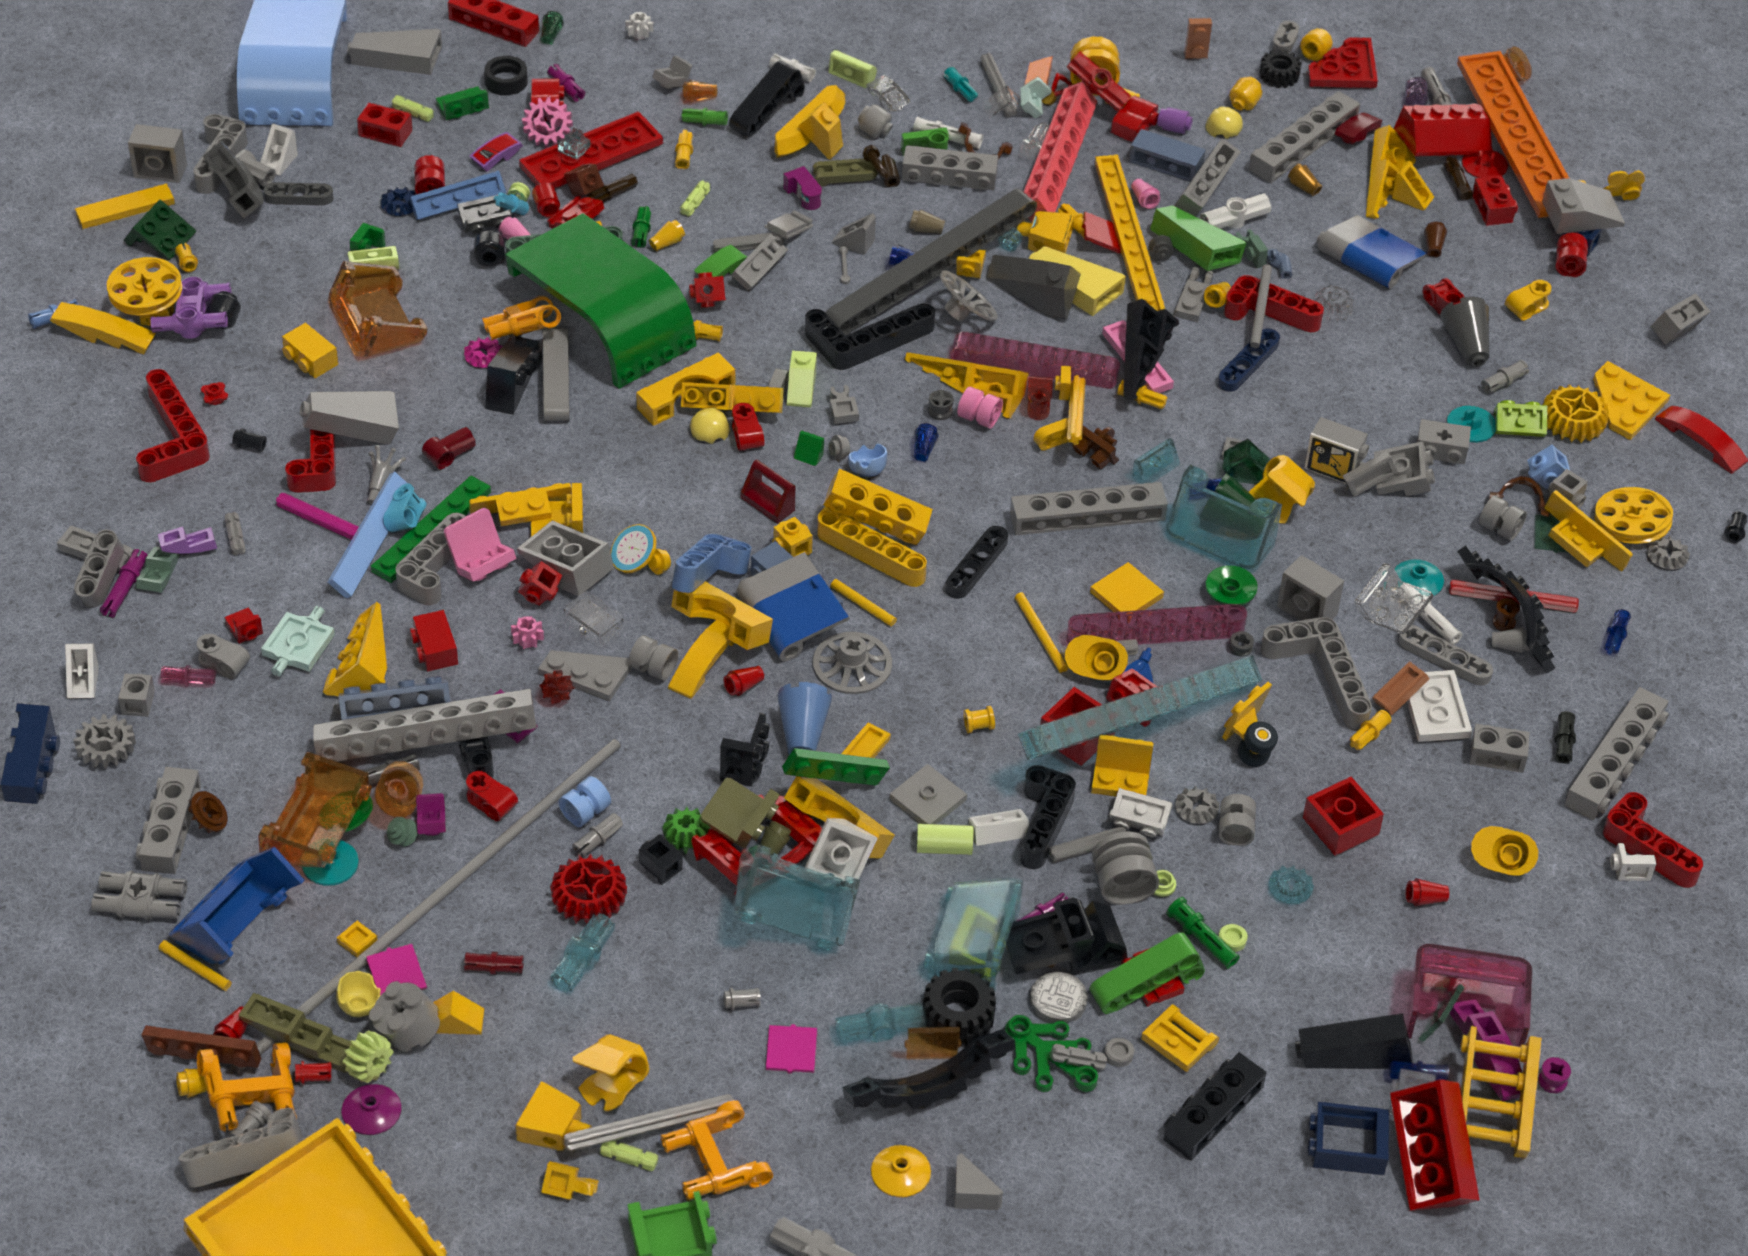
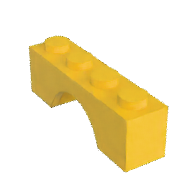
(658, 399)
(747, 625)
(822, 802)

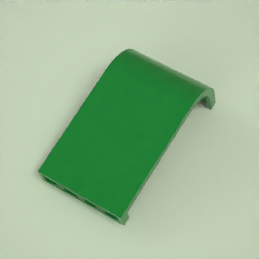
(613, 288)

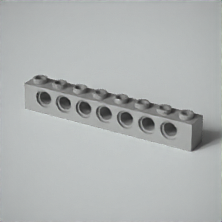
(425, 726)

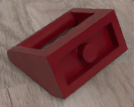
(765, 498)

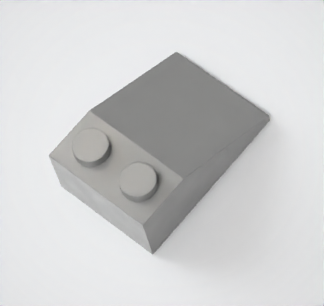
(1580, 206)
(571, 553)

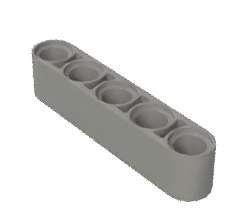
(556, 374)

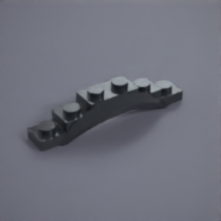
(1531, 606)
(936, 1083)

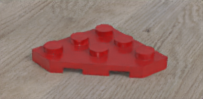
(1346, 66)

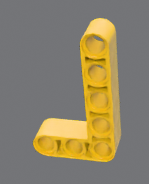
(871, 547)

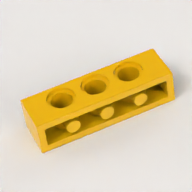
(877, 507)

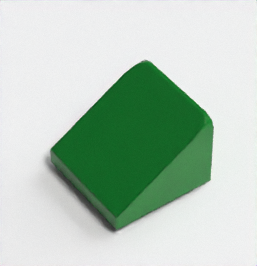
(809, 448)

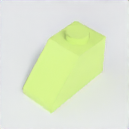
(801, 378)

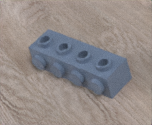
(389, 699)

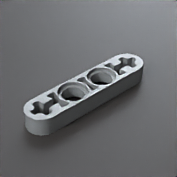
(1447, 652)

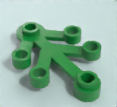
(1043, 1050)

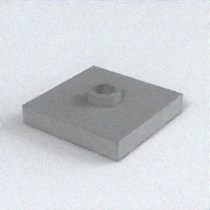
(928, 796)

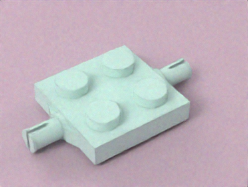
(298, 641)

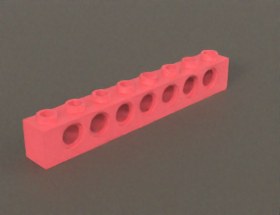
(1060, 147)

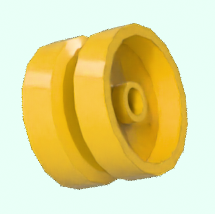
(1102, 53)

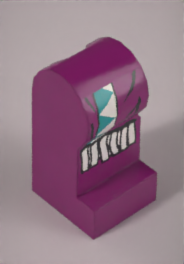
(804, 186)

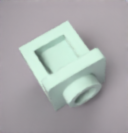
(1032, 96)

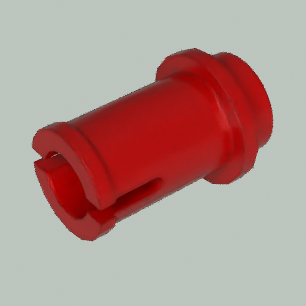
(312, 1072)

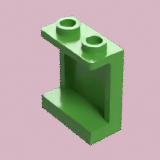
(672, 1229)

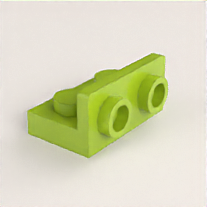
(1521, 419)

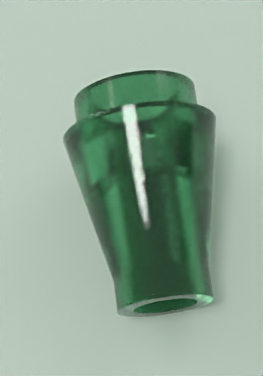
(551, 25)

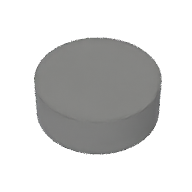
(1119, 1052)

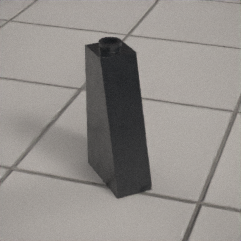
(1356, 1044)

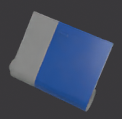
(1369, 250)
(796, 602)

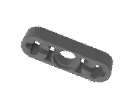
(282, 188)

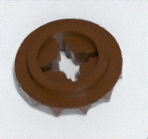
(212, 806)

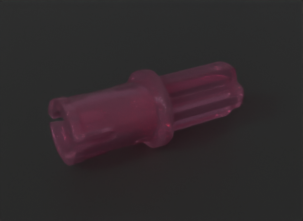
(187, 675)

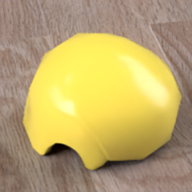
(1224, 122)
(709, 425)
(357, 993)

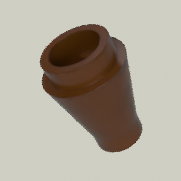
(1435, 236)

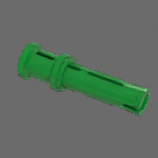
(1193, 922)

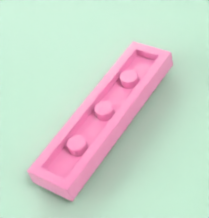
(1158, 379)

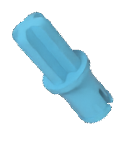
(512, 203)

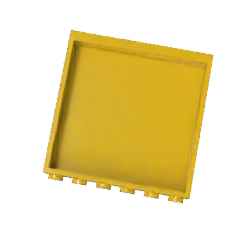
(313, 1202)

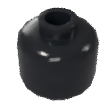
(489, 248)
(224, 302)

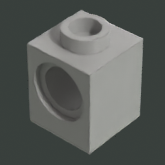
(136, 694)

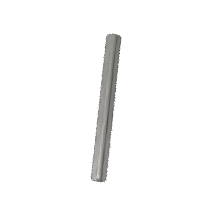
(643, 1123)

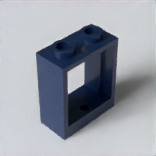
(1351, 1117)

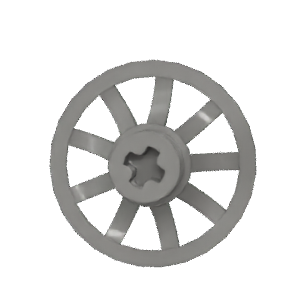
(961, 306)
(852, 655)

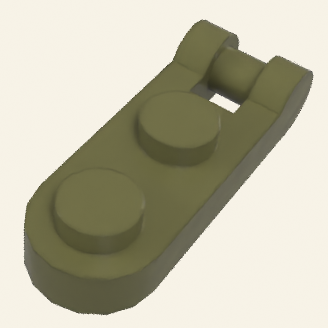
(843, 171)

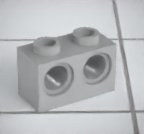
(1680, 319)
(1499, 748)

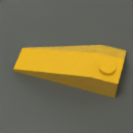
(363, 656)

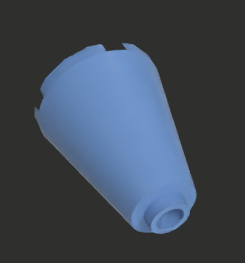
(803, 714)

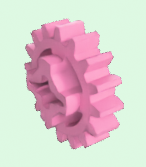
(556, 118)

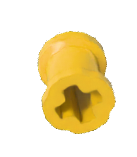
(979, 719)

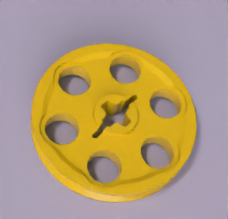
(153, 283)
(1634, 515)

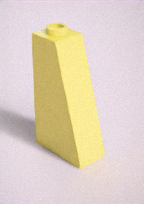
(1096, 284)

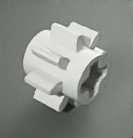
(639, 25)

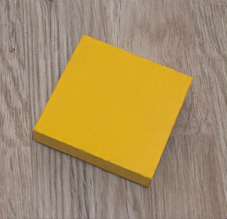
(1126, 590)

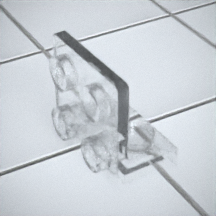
(1390, 601)

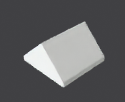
(841, 849)

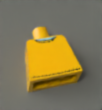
(1048, 230)

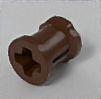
(1508, 614)

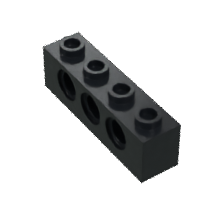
(1192, 1138)

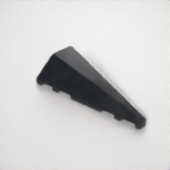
(1145, 338)

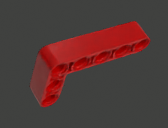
(189, 443)

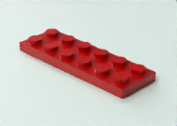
(607, 146)

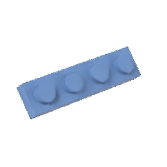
(448, 197)

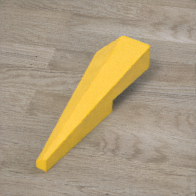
(1387, 159)
(996, 381)

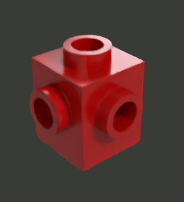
(716, 287)
(539, 583)

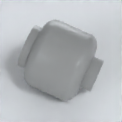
(875, 121)

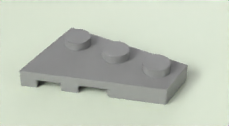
(589, 672)

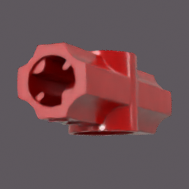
(1088, 71)

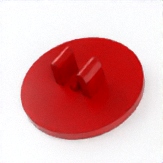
(1485, 164)

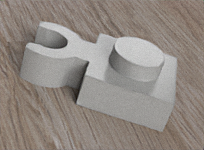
(843, 407)

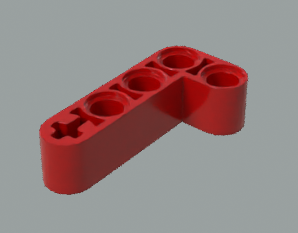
(1280, 304)
(318, 471)
(1672, 859)

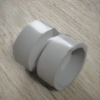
(1503, 518)
(655, 659)
(1237, 820)

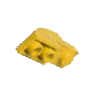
(727, 396)

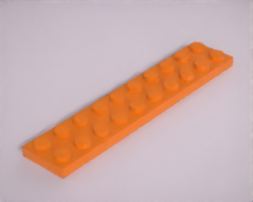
(1513, 124)

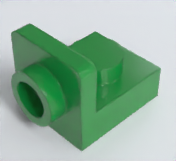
(366, 237)

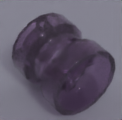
(1416, 91)

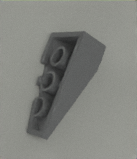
(1039, 283)

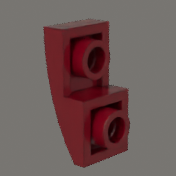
(1357, 127)

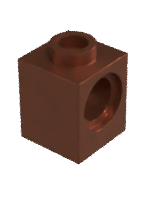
(583, 179)

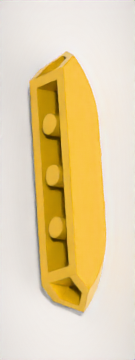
(790, 137)

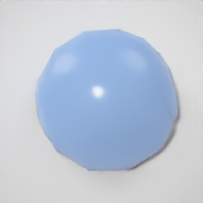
(868, 461)

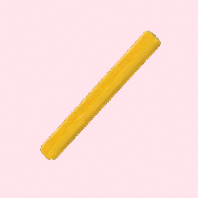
(1076, 410)

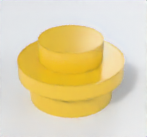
(660, 562)

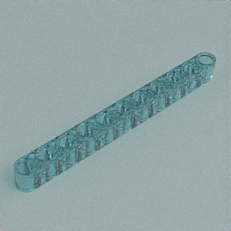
(1139, 708)

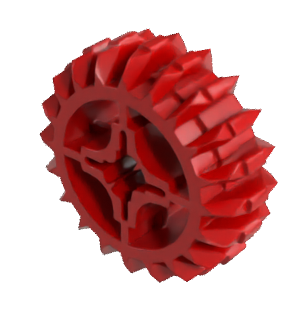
(588, 888)

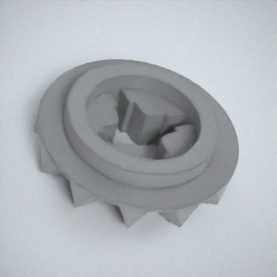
(1659, 556)
(1203, 813)

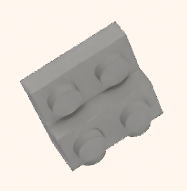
(1413, 470)

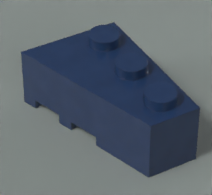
(31, 755)

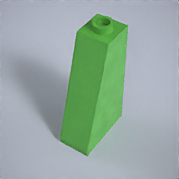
(1198, 239)

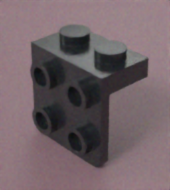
(742, 759)

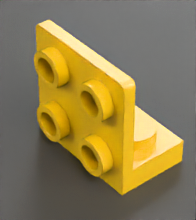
(565, 512)
(1122, 765)

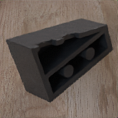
(510, 373)

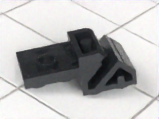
(1068, 933)

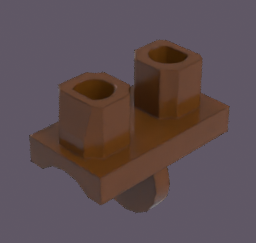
(1101, 442)

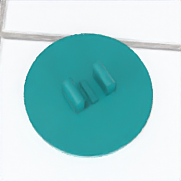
(1481, 422)
(339, 871)

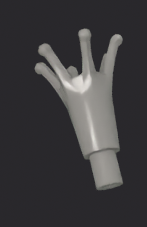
(380, 472)

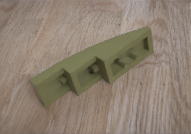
(292, 1027)

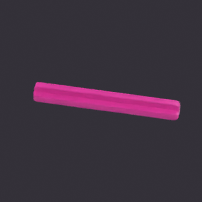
(316, 515)

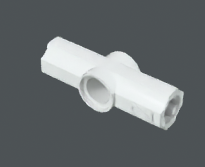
(1237, 211)

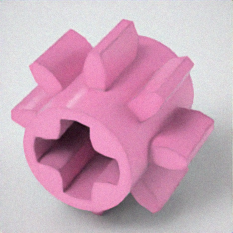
(527, 632)

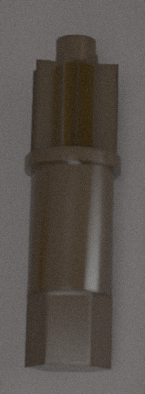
(1458, 178)
(614, 188)

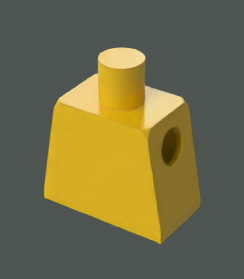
(549, 1118)

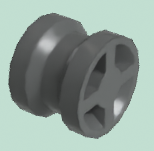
(940, 405)

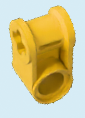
(1529, 299)

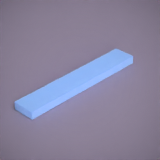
(365, 541)

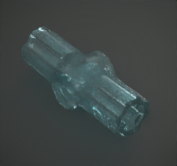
(582, 952)
(879, 1022)

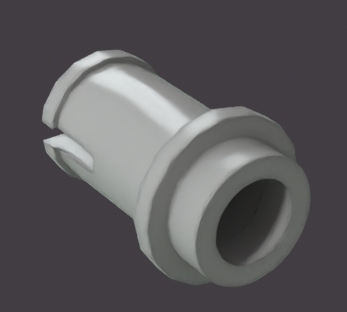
(741, 998)

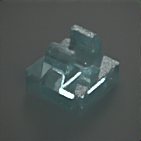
(574, 144)

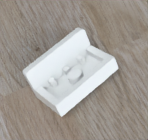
(1140, 812)

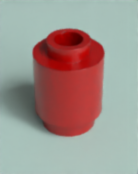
(546, 199)

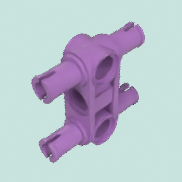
(190, 310)

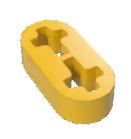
(1051, 434)

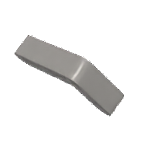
(1325, 640)

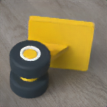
(1257, 737)

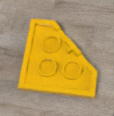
(1629, 399)

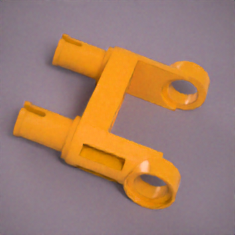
(521, 319)
(239, 1092)
(717, 1177)

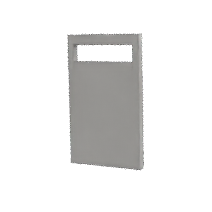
(790, 224)

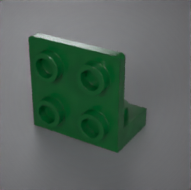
(161, 230)

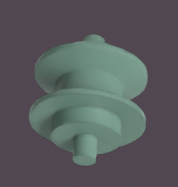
(402, 831)

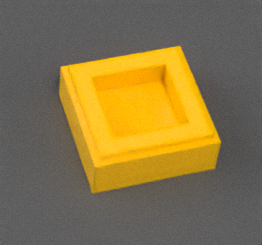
(357, 938)

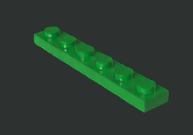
(454, 503)

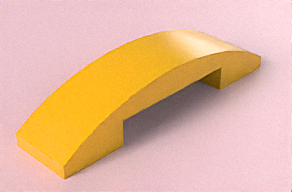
(699, 659)

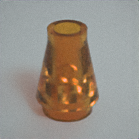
(698, 90)

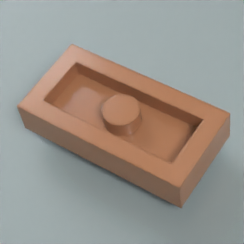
(1198, 38)

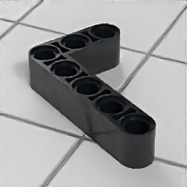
(870, 341)

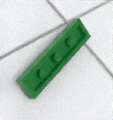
(835, 767)

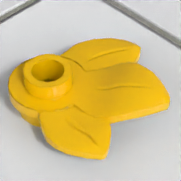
(1625, 184)

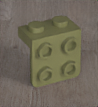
(739, 812)

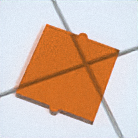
(932, 1043)

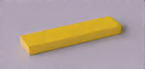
(123, 206)

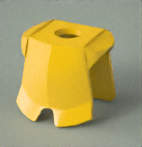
(1285, 484)
(615, 1072)

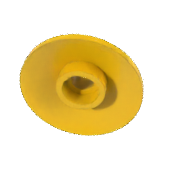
(900, 1181)

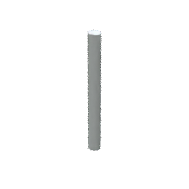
(1261, 306)

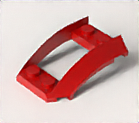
(726, 858)

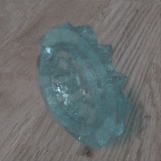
(1280, 887)

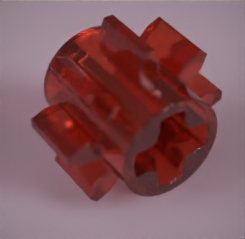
(556, 686)

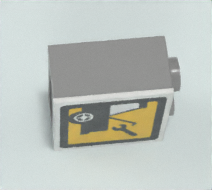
(1335, 449)

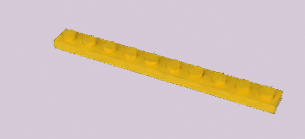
(1128, 231)

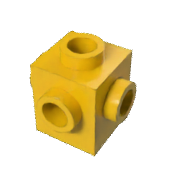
(793, 537)

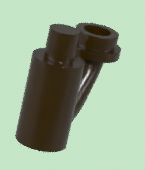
(886, 167)

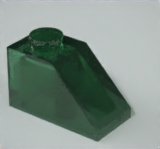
(1245, 462)

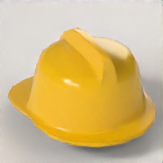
(1096, 657)
(1504, 850)

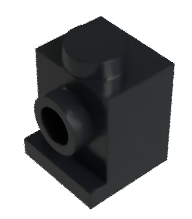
(660, 858)

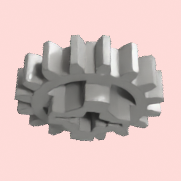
(104, 741)

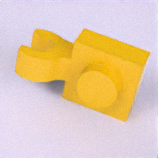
(562, 1181)

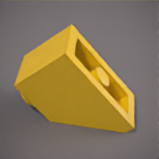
(824, 130)

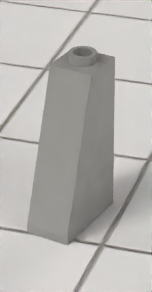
(397, 50)
(352, 414)

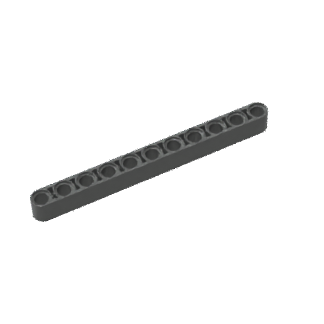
(931, 261)

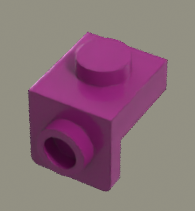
(431, 814)

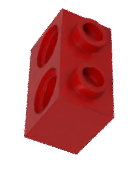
(384, 124)

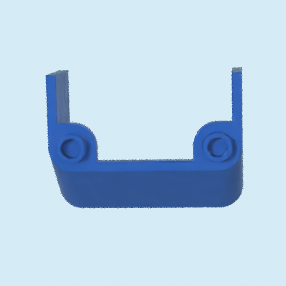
(235, 904)

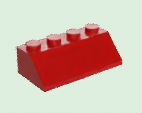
(1445, 129)
(1434, 1146)

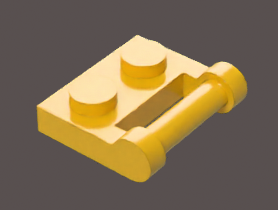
(1175, 1043)

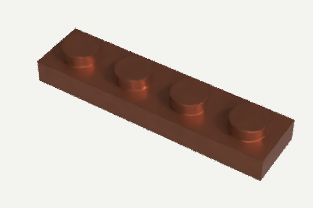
(186, 1045)

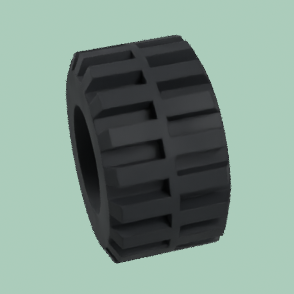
(965, 989)

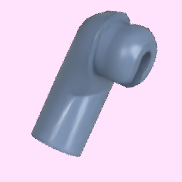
(1281, 262)

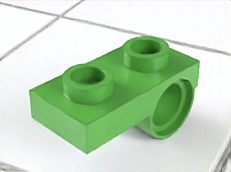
(930, 138)

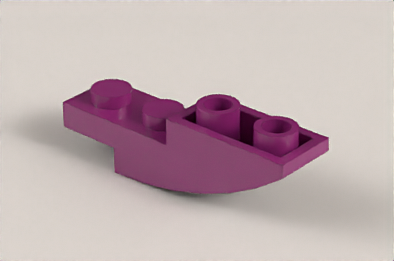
(1490, 1030)

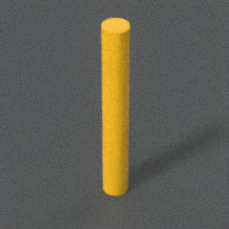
(863, 602)
(195, 965)

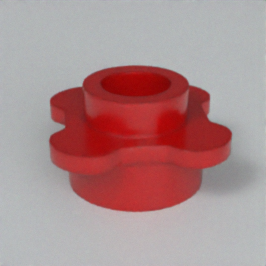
(214, 393)

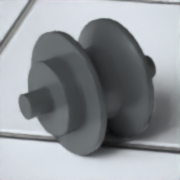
(1161, 247)

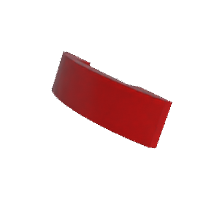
(1707, 434)

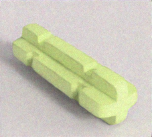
(412, 107)
(695, 198)
(629, 1155)

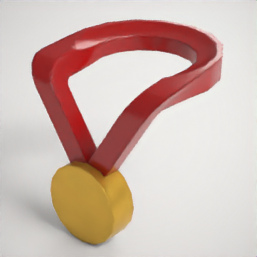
(1050, 99)

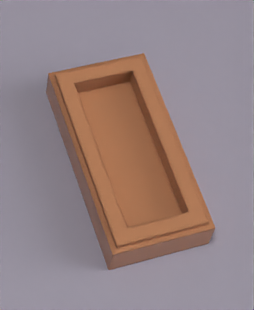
(1400, 688)

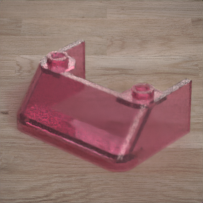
(1490, 978)

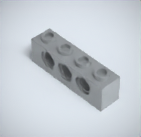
(950, 167)
(1207, 178)
(169, 821)

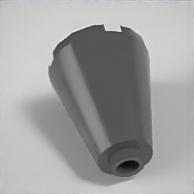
(1469, 328)

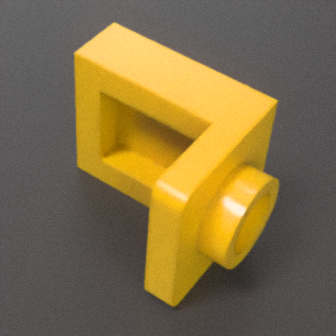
(972, 265)

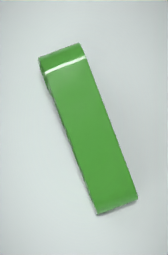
(1147, 972)

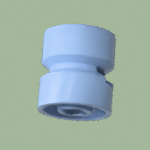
(588, 799)

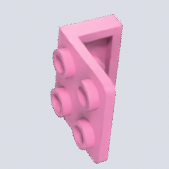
(477, 546)

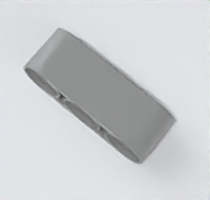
(97, 557)

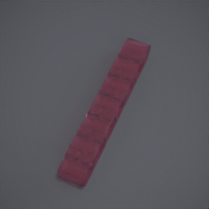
(1035, 358)
(1162, 624)

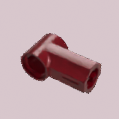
(443, 451)

